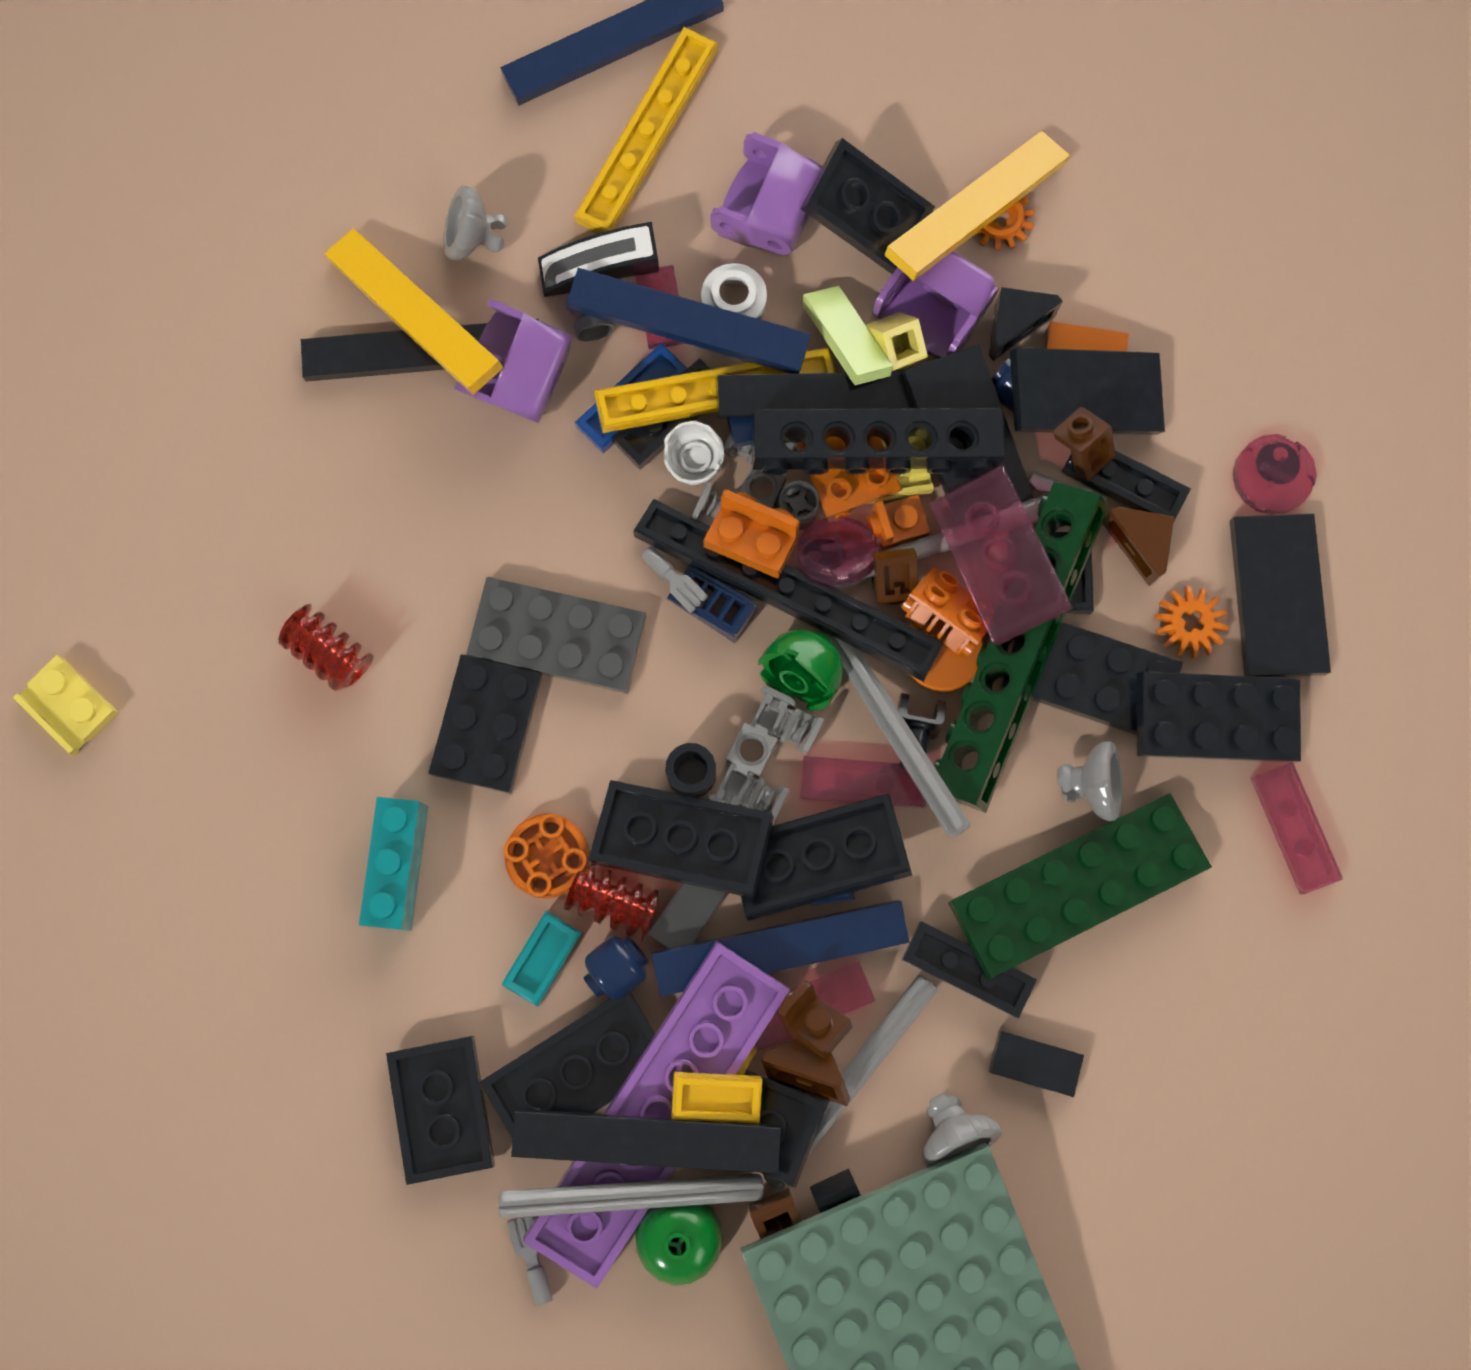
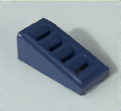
(746, 607)

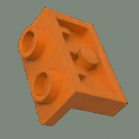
(753, 533)

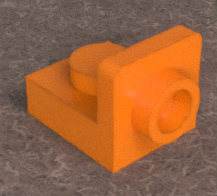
(898, 521)

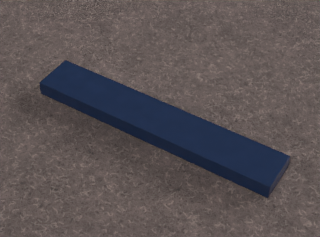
(602, 44)
(688, 321)
(791, 943)

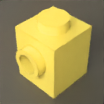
(899, 339)

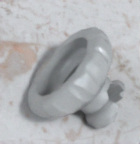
(469, 225)
(1096, 781)
(956, 1130)

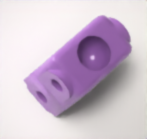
(767, 197)
(944, 299)
(530, 359)

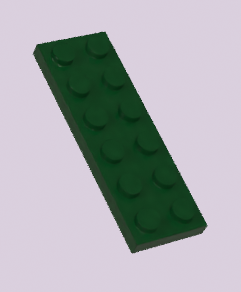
(1078, 885)

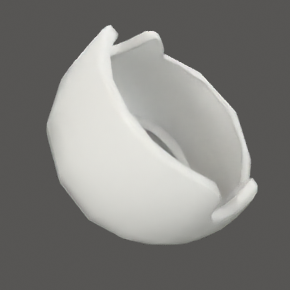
(693, 453)

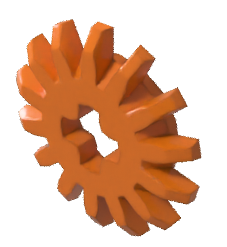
(1012, 227)
(1175, 624)

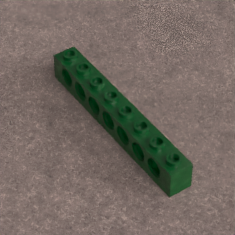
(976, 785)

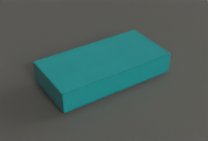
(541, 958)

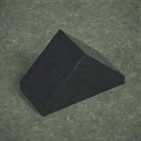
(1018, 316)

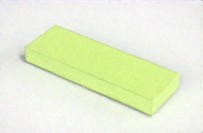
(847, 335)

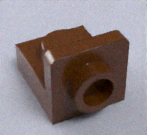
(1088, 440)
(894, 575)
(813, 1020)

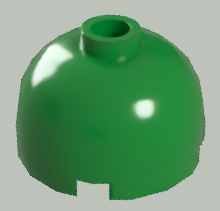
(803, 667)
(664, 1257)

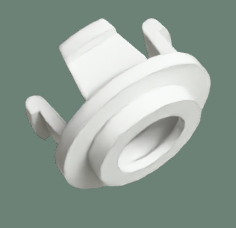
(736, 275)

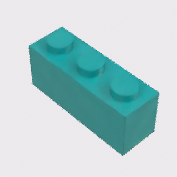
(393, 864)

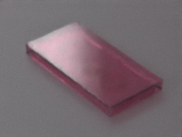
(1000, 556)

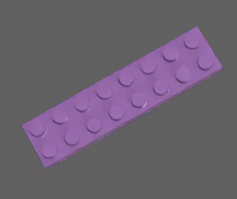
(704, 1033)

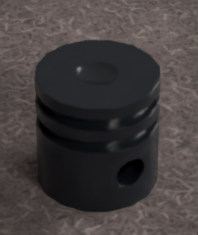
(691, 770)

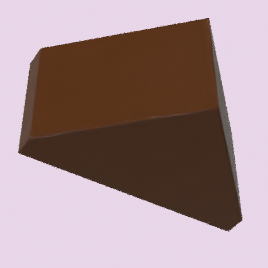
(1143, 539)
(806, 1071)
(774, 1213)

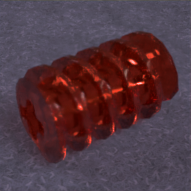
(323, 651)
(612, 900)

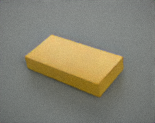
(716, 1097)

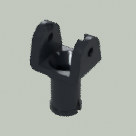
(922, 727)

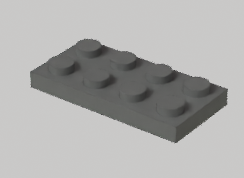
(557, 634)

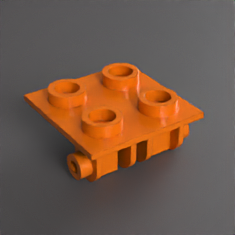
(843, 491)
(943, 596)

